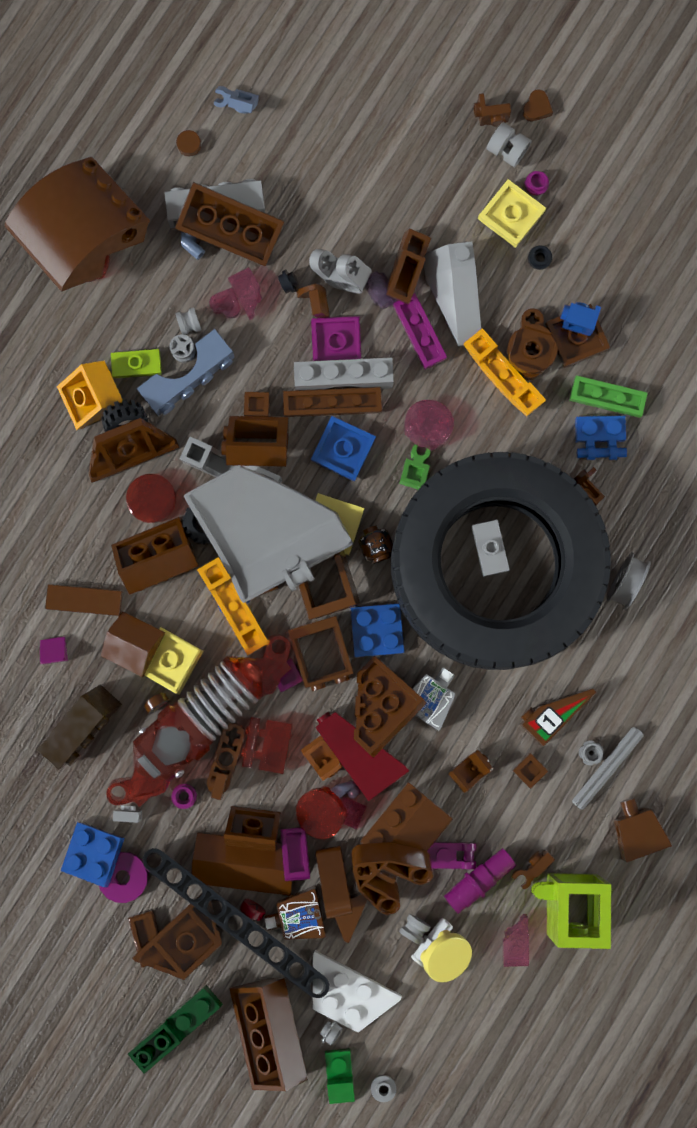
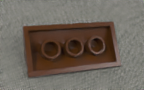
(229, 224)
(238, 866)

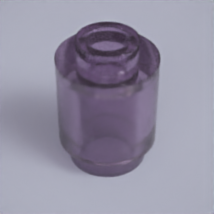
(377, 289)

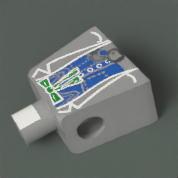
(436, 696)

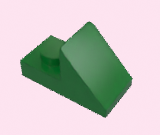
(339, 1076)

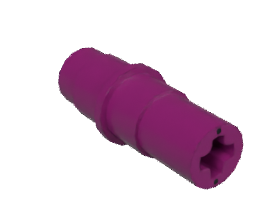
(479, 881)

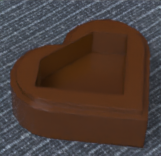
(537, 106)

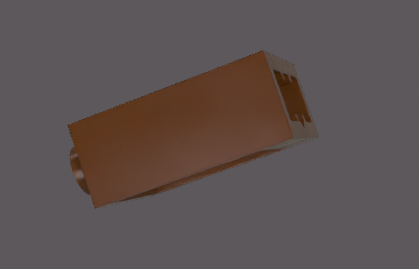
(256, 452)
(332, 607)
(314, 628)

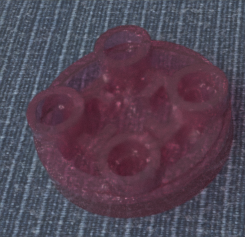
(428, 424)

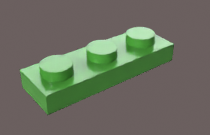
(608, 396)

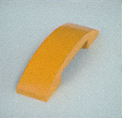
(503, 374)
(236, 612)

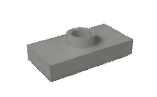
(490, 548)

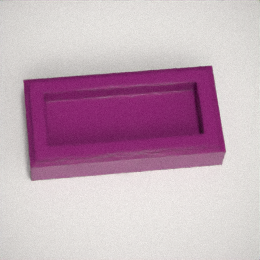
(295, 854)

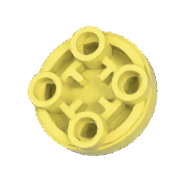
(446, 956)

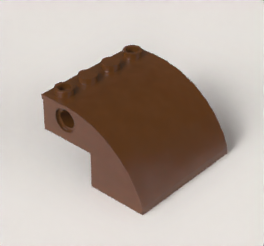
(75, 222)

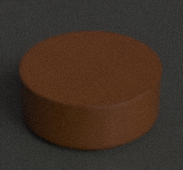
(188, 143)

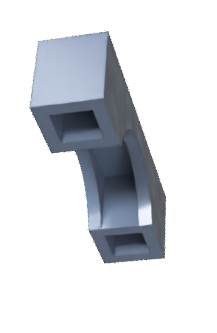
(164, 392)

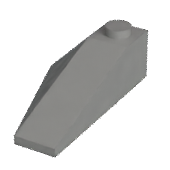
(453, 280)

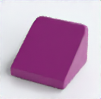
(53, 650)

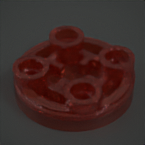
(151, 498)
(321, 813)

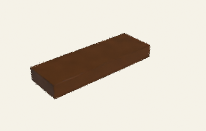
(84, 600)

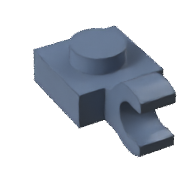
(239, 100)

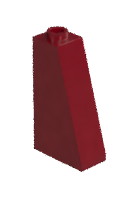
(368, 773)

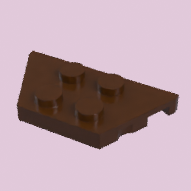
(127, 447)
(182, 943)

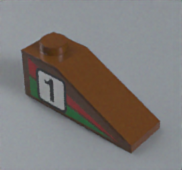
(549, 718)

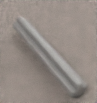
(607, 768)

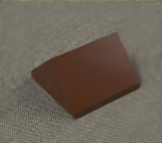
(252, 828)

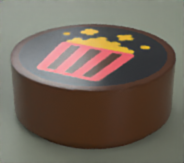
(156, 703)

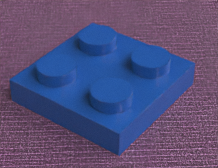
(343, 448)
(377, 630)
(92, 854)

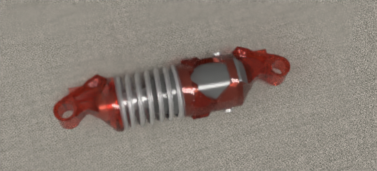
(190, 725)

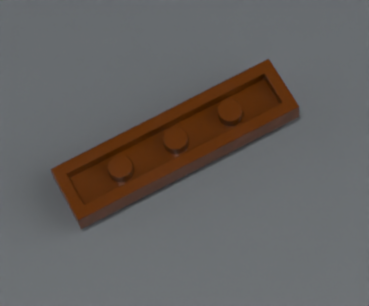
(332, 402)

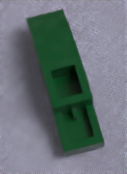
(175, 1029)

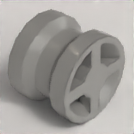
(188, 321)
(180, 343)
(415, 929)

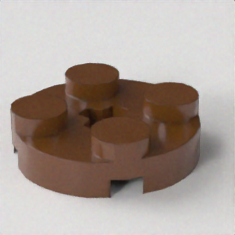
(524, 338)

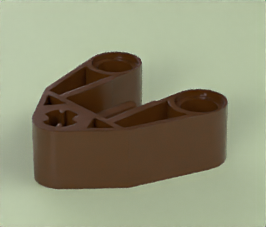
(379, 865)

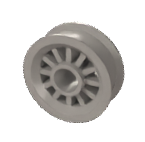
(628, 581)

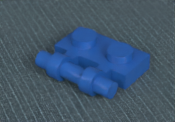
(600, 429)

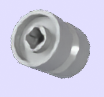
(501, 140)

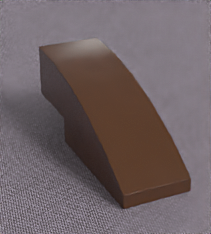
(408, 265)

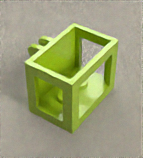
(573, 934)

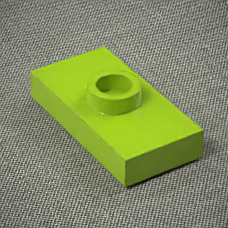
(136, 363)

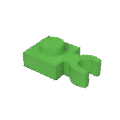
(414, 471)

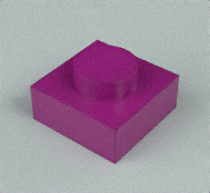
(291, 678)

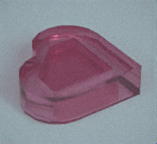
(225, 303)

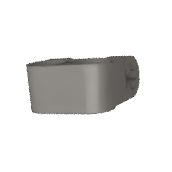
(342, 273)

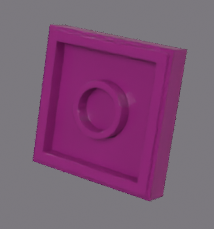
(336, 338)

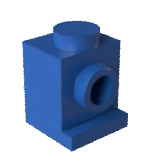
(580, 318)

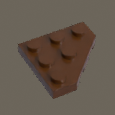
(382, 706)

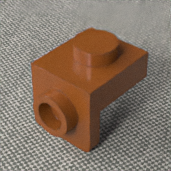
(322, 758)

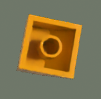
(89, 393)

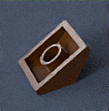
(131, 643)

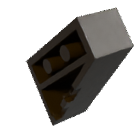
(79, 726)

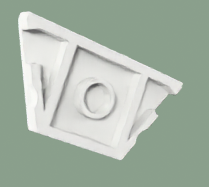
(351, 996)

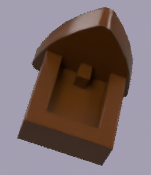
(318, 299)

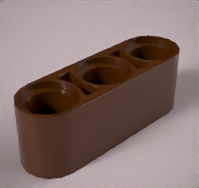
(333, 882)

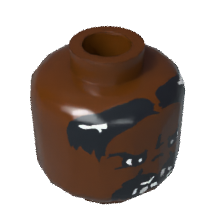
(376, 544)

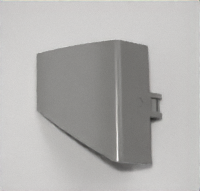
(265, 530)

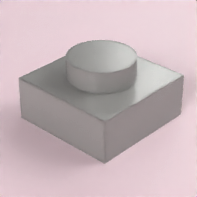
(127, 814)

